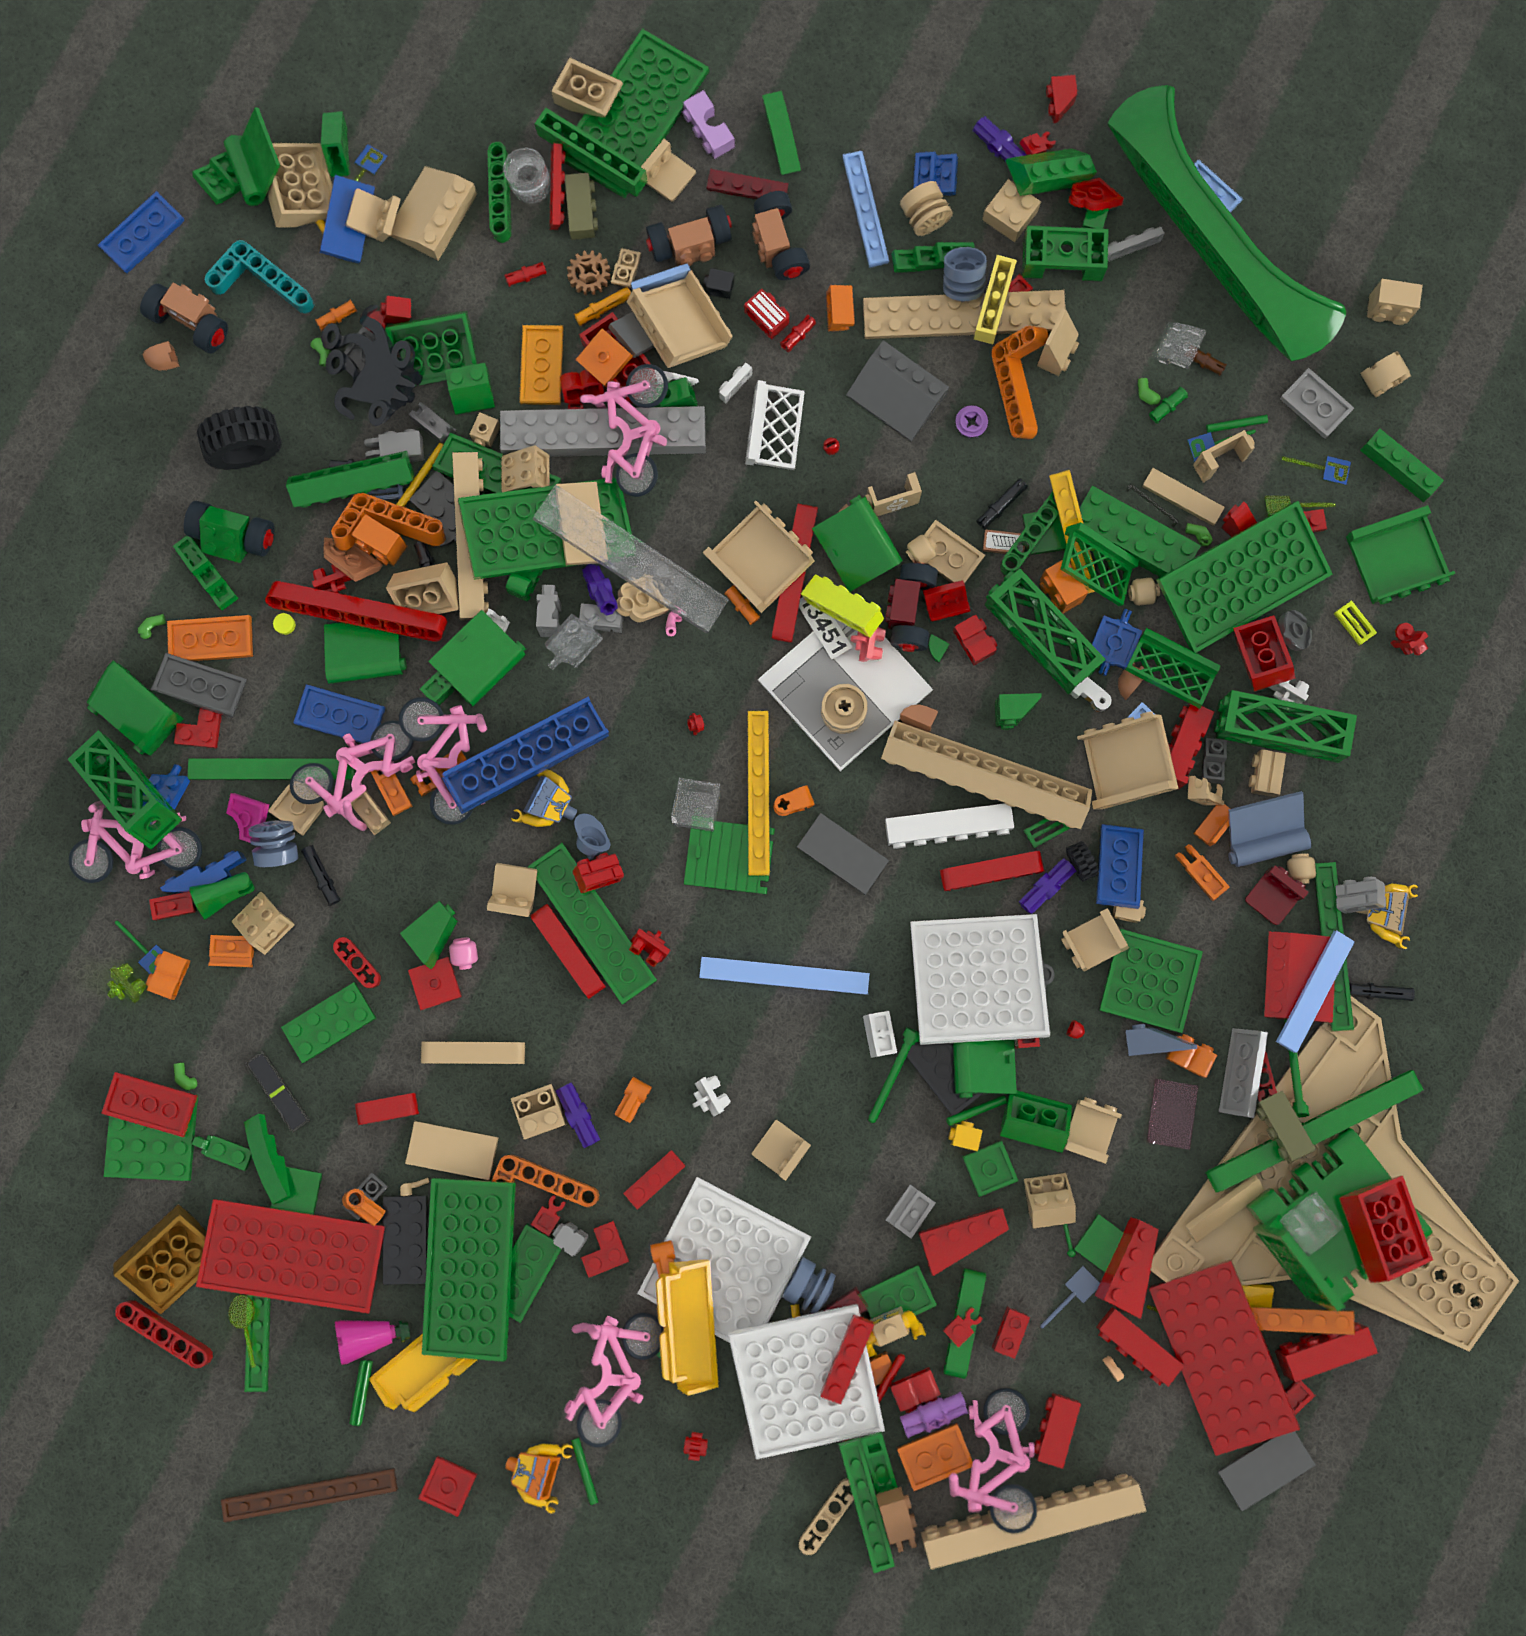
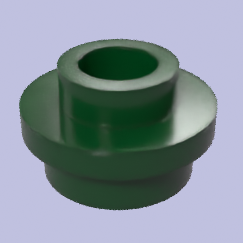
(402, 1331)

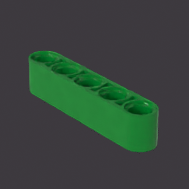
(502, 200)
(1029, 540)
(970, 1296)

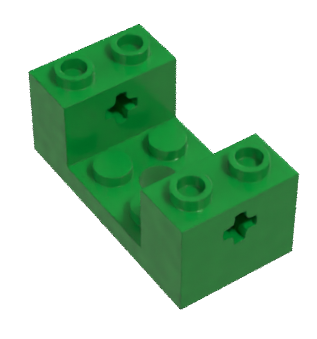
(1044, 251)

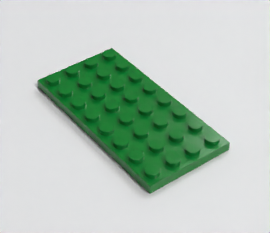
(647, 105)
(507, 539)
(1244, 576)
(468, 1269)

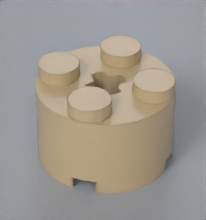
(1386, 374)

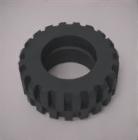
(239, 437)

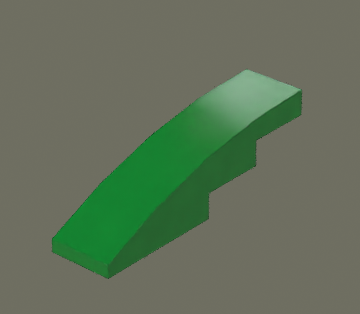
(781, 133)
(924, 257)
(205, 572)
(267, 1162)

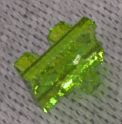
(120, 975)

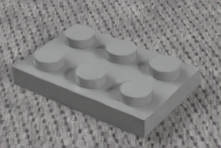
(1316, 403)

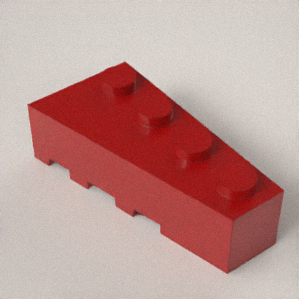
(1187, 741)
(957, 1239)
(1130, 1267)

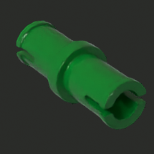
(1168, 405)

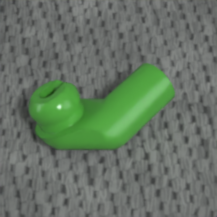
(317, 344)
(1147, 394)
(1201, 533)
(149, 623)
(181, 1078)

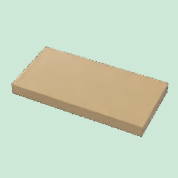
(588, 494)
(452, 1150)

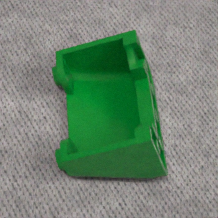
(132, 709)

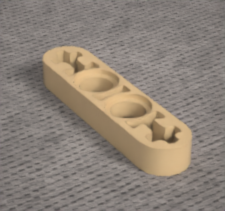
(825, 1514)

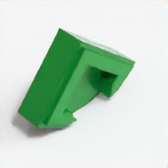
(937, 647)

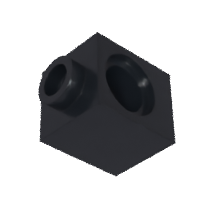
(719, 283)

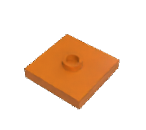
(604, 357)

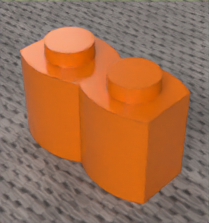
(168, 975)
(1196, 1060)

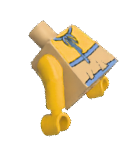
(1390, 920)
(891, 1327)

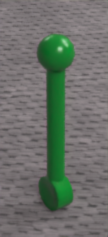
(1071, 1252)

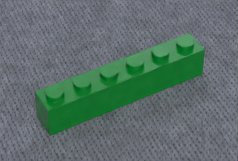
(591, 152)
(350, 479)

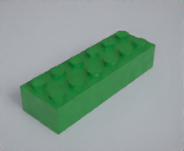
(1136, 533)

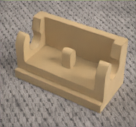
(1200, 792)
(370, 813)

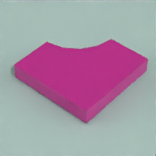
(246, 813)

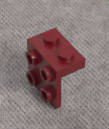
(1275, 894)

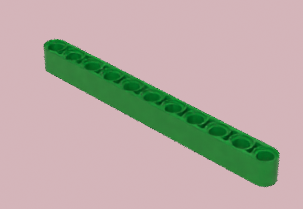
(1318, 1129)

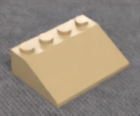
(300, 186)
(433, 211)

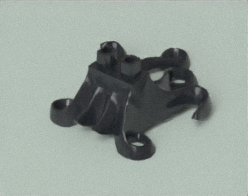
(385, 378)

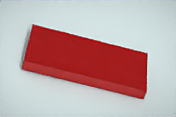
(149, 1104)

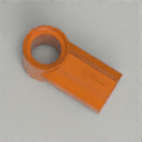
(634, 1096)
(365, 1208)
(662, 1255)

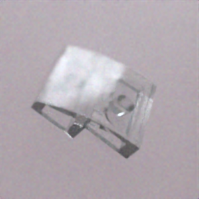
(1178, 344)
(1311, 1223)

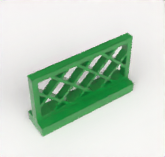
(1102, 549)
(1178, 657)

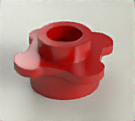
(695, 723)

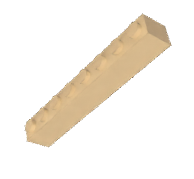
(467, 484)

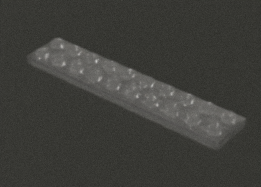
(630, 559)

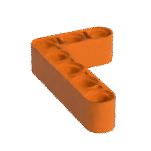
(1012, 381)
(391, 516)
(538, 1180)

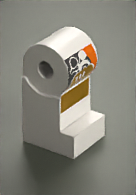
(1093, 694)

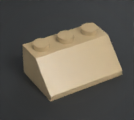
(425, 589)

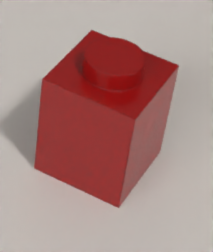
(396, 309)

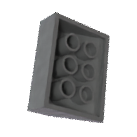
(897, 391)

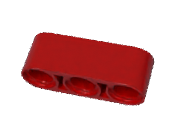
(386, 1108)

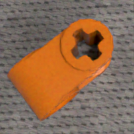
(796, 800)

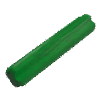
(361, 1392)

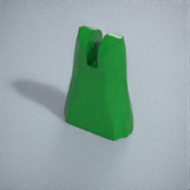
(216, 895)

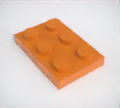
(935, 1457)

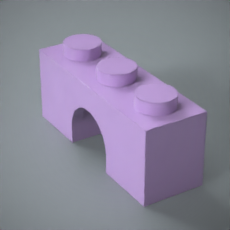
(716, 139)

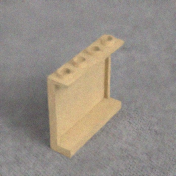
(680, 320)
(761, 557)
(1129, 760)

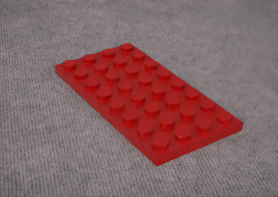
(291, 1256)
(1224, 1358)

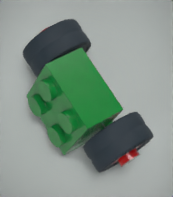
(227, 532)

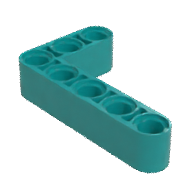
(263, 272)

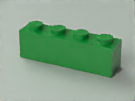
(1402, 465)

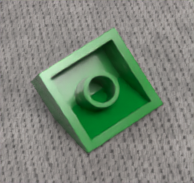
(470, 388)
(1013, 708)

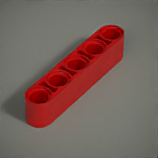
(992, 870)
(567, 951)
(153, 1333)

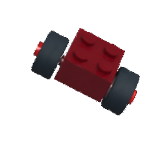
(903, 606)

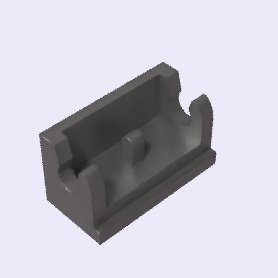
(431, 423)

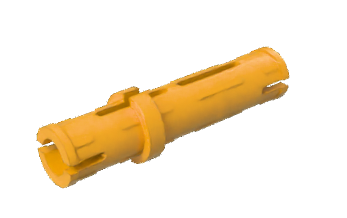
(602, 306)

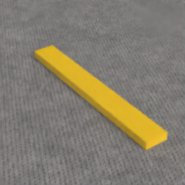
(758, 793)

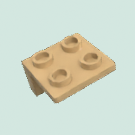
(667, 172)
(372, 215)
(525, 469)
(513, 890)
(262, 923)
(781, 1149)

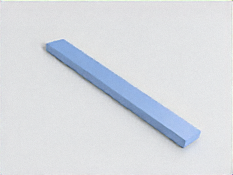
(784, 975)

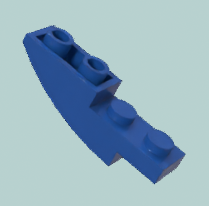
(197, 876)

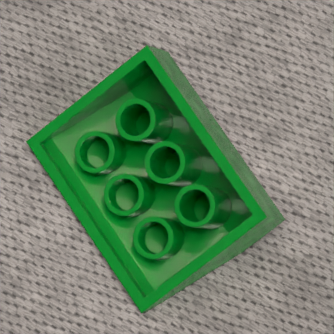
(438, 344)

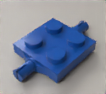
(1116, 641)
(170, 785)

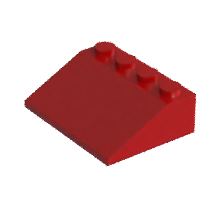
(1288, 969)
(1386, 1229)

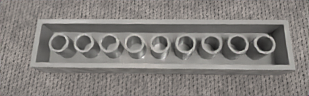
(588, 431)

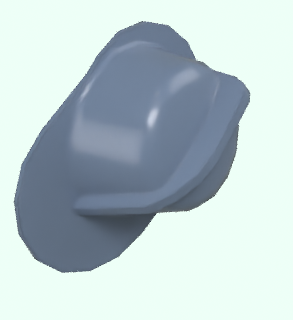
(591, 836)

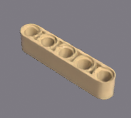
(473, 1052)

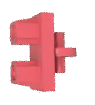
(866, 645)

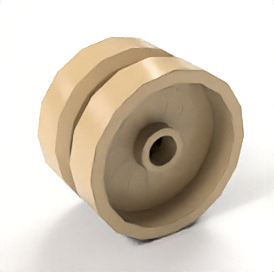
(844, 696)

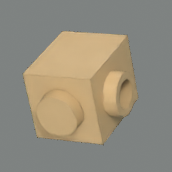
(485, 430)

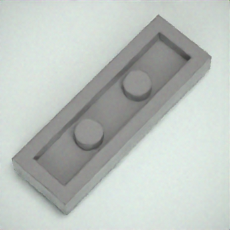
(1134, 243)

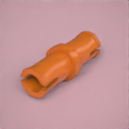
(336, 315)
(742, 605)

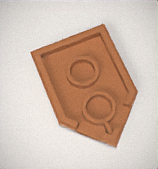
(351, 562)

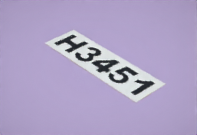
(826, 630)

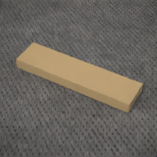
(1183, 497)
(1225, 1208)

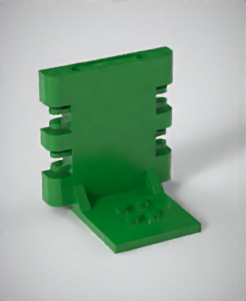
(1322, 1273)

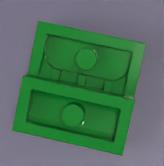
(218, 178)

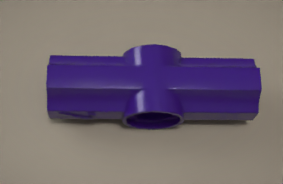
(997, 141)
(600, 589)
(1047, 886)
(577, 1115)

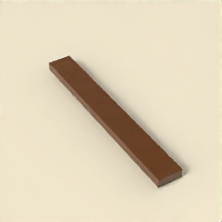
(309, 1495)

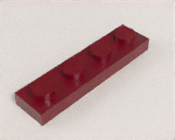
(742, 185)

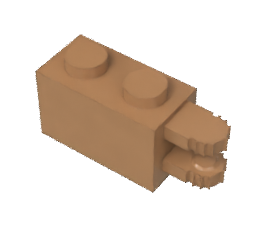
(896, 1518)

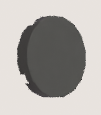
(1295, 630)

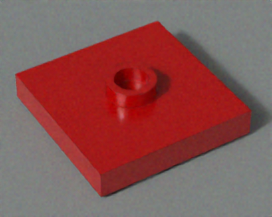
(435, 984)
(447, 1486)

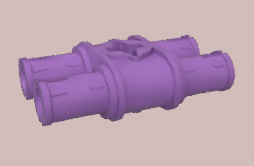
(934, 1414)

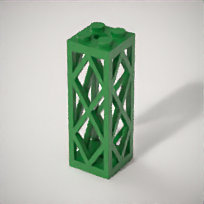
(1021, 584)
(1228, 729)
(93, 773)

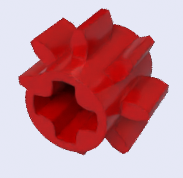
(695, 1446)

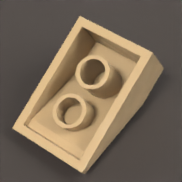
(585, 89)
(1059, 345)

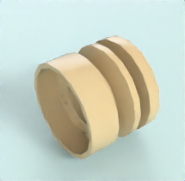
(926, 208)

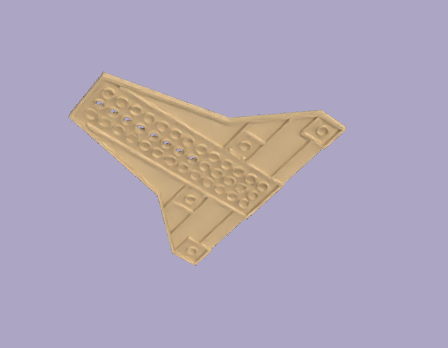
(1332, 1072)

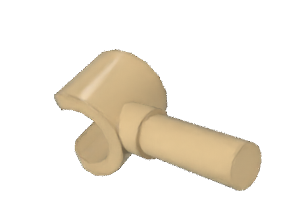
(406, 1189)

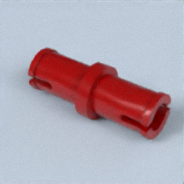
(525, 274)
(798, 333)

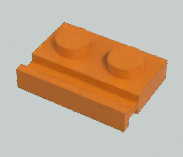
(230, 951)

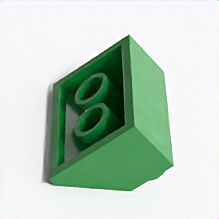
(1036, 1121)

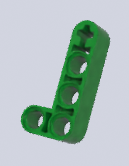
(523, 584)

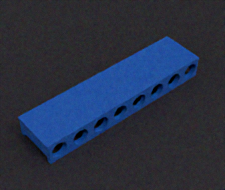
(524, 755)

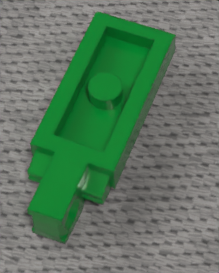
(224, 1151)

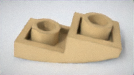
(626, 268)

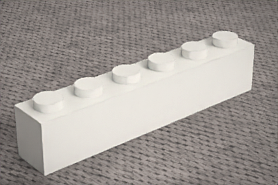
(949, 824)

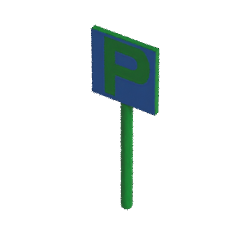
(1204, 442)
(148, 960)

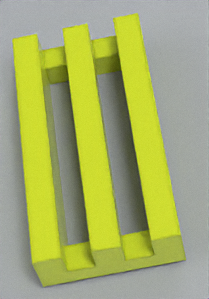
(1349, 628)

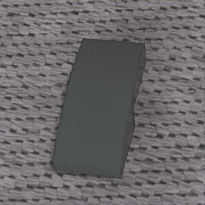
(1214, 760)
(372, 1188)

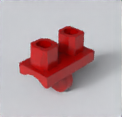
(332, 582)
(1410, 640)
(651, 944)

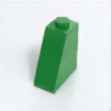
(335, 144)
(430, 933)

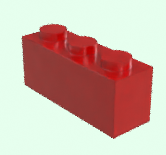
(1056, 1430)

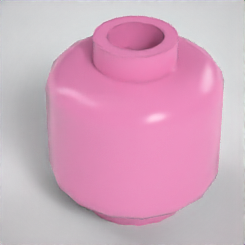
(463, 953)

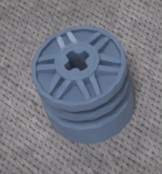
(964, 274)
(273, 843)
(809, 1286)

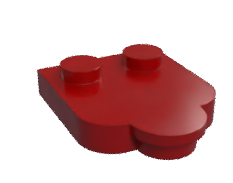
(1094, 195)

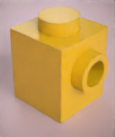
(965, 1136)

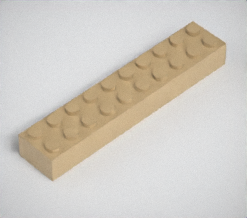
(987, 775)
(1054, 1517)

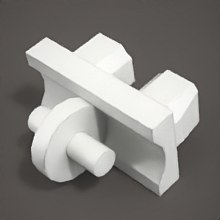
(1287, 692)
(706, 1097)

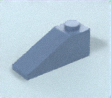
(1151, 1040)

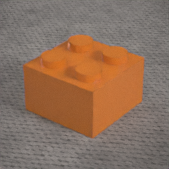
(378, 540)
(1062, 588)

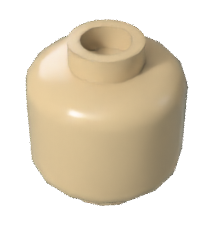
(921, 549)
(1143, 591)
(1301, 868)

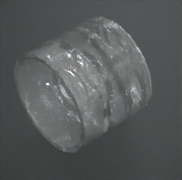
(525, 165)

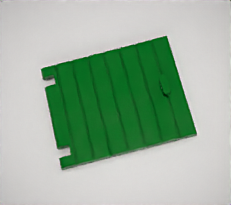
(722, 859)

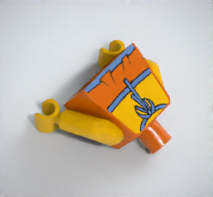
(536, 1473)

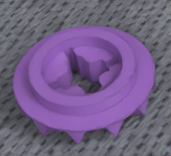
(969, 413)

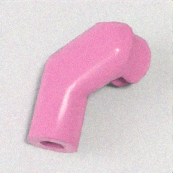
(670, 624)

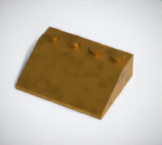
(164, 1260)

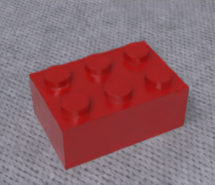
(1264, 653)

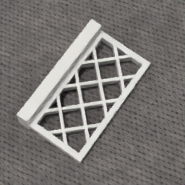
(757, 426)

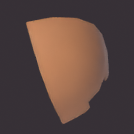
(161, 356)
(1128, 683)
(919, 717)

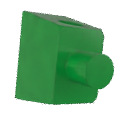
(679, 394)

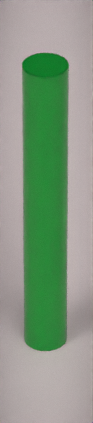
(1237, 423)
(976, 1110)
(584, 1471)

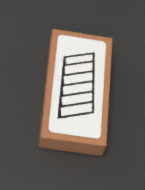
(1000, 541)

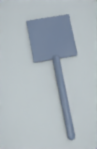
(1082, 1285)

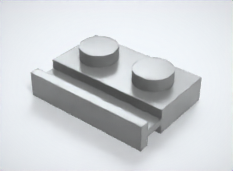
(910, 1211)

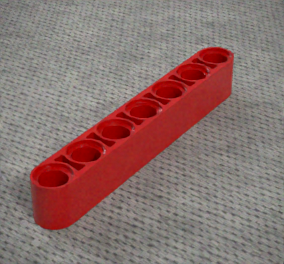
(790, 599)

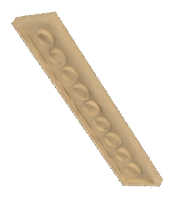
(948, 317)

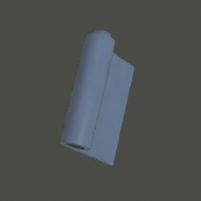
(1267, 830)

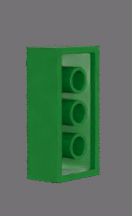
(1050, 170)

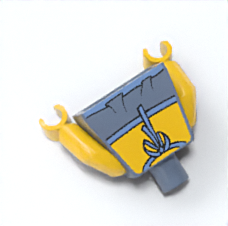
(547, 802)

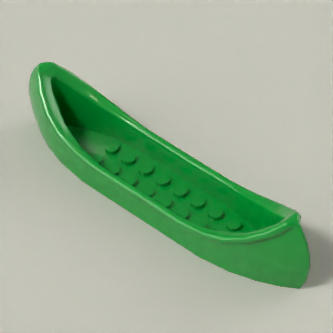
(1279, 307)

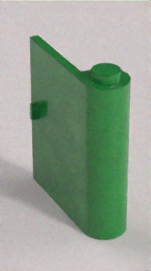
(253, 159)
(857, 543)
(360, 653)
(477, 658)
(984, 1067)

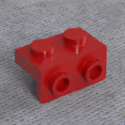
(946, 600)

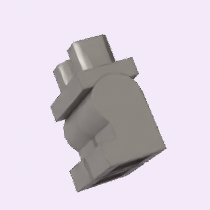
(547, 611)

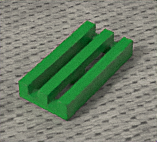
(1031, 837)

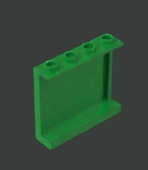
(1398, 556)

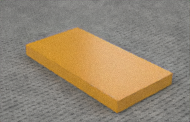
(541, 365)

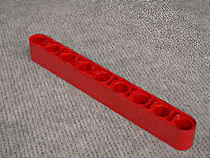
(356, 611)

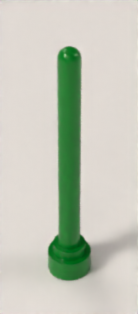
(910, 1038)
(1299, 1105)

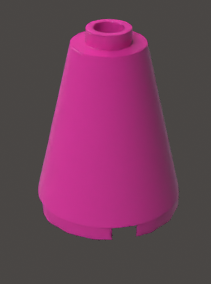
(362, 1338)

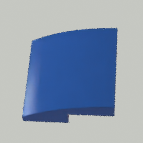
(937, 168)

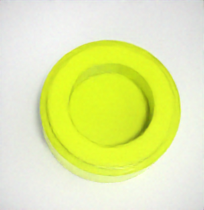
(284, 624)

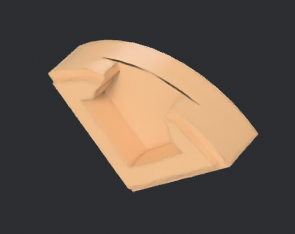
(1114, 1370)

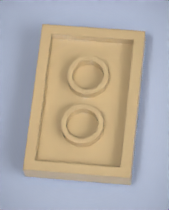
(954, 556)

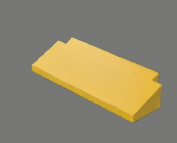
(688, 1324)
(415, 1377)

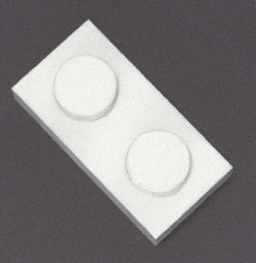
(739, 377)

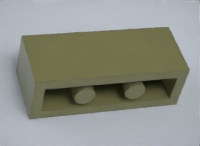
(581, 206)
(1284, 1127)

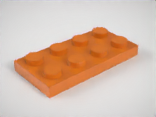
(211, 638)

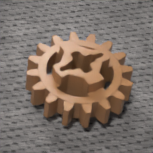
(588, 281)

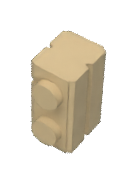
(1267, 773)

